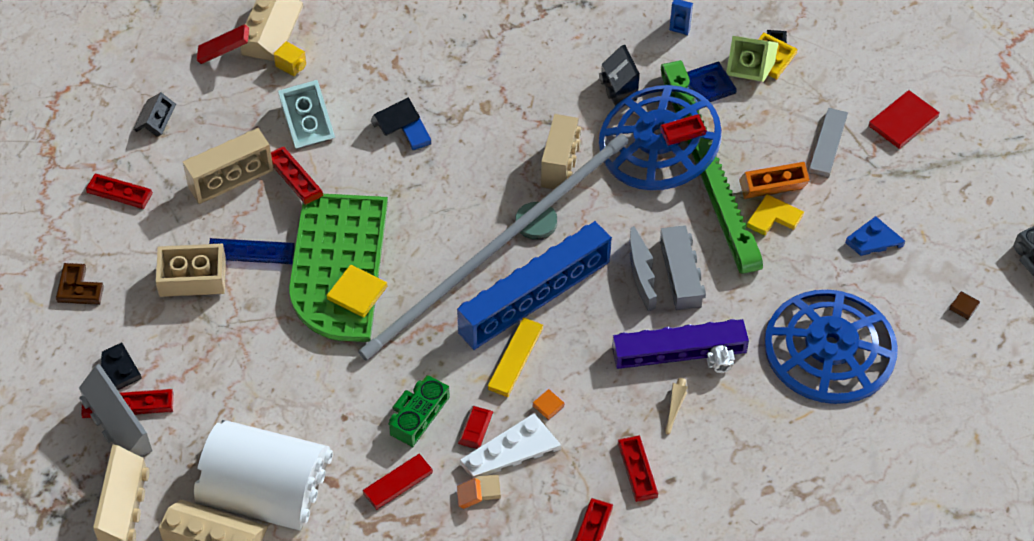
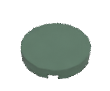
(542, 226)

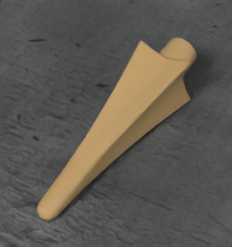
(678, 395)

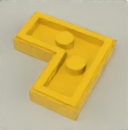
(784, 55)
(772, 211)

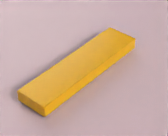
(515, 357)

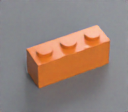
(774, 180)

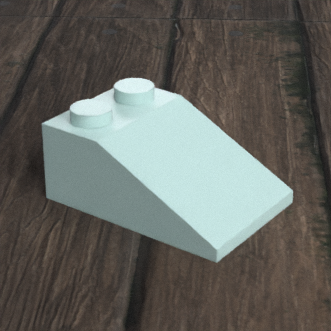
(306, 114)

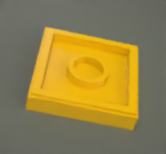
(357, 291)

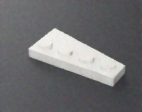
(519, 443)

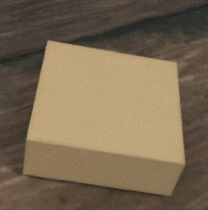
(490, 487)

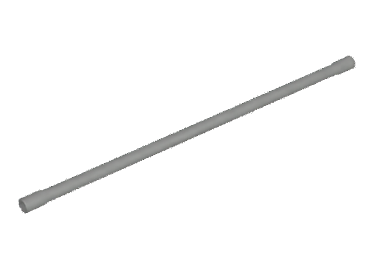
(376, 344)

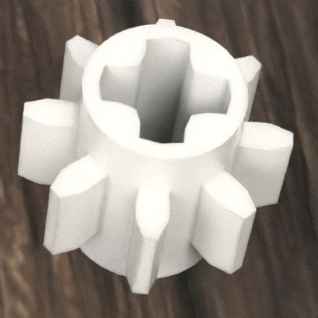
(720, 359)

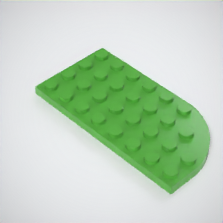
(330, 238)

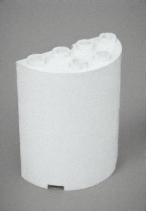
(260, 474)

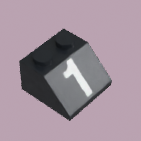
(619, 75)

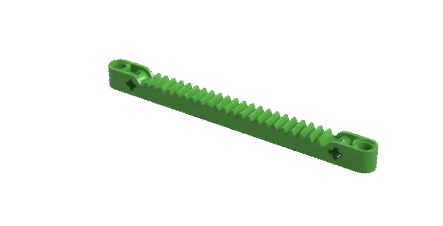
(740, 241)

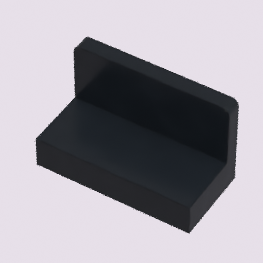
(155, 114)
(395, 116)

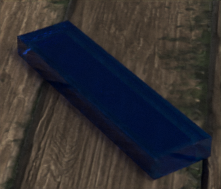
(257, 251)

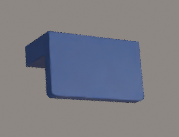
(681, 16)

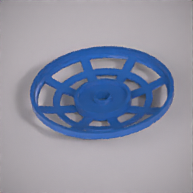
(656, 144)
(827, 352)

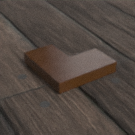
(74, 289)

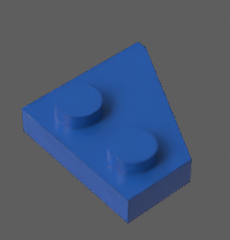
(873, 237)

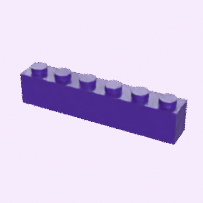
(678, 343)

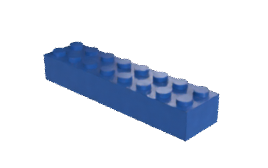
(533, 285)

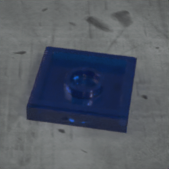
(711, 82)

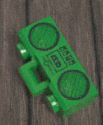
(420, 411)

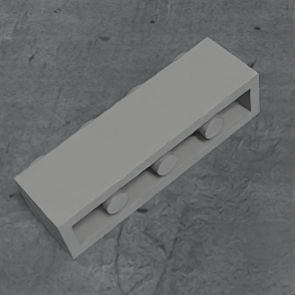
(681, 267)

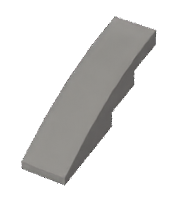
(641, 266)

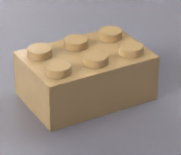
(560, 151)
(190, 270)

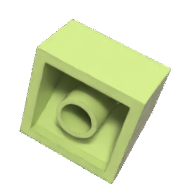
(751, 58)

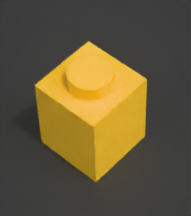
(290, 58)

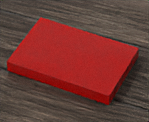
(904, 119)

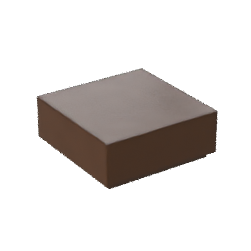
(964, 305)

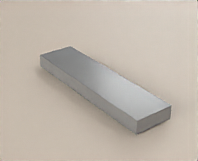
(828, 142)

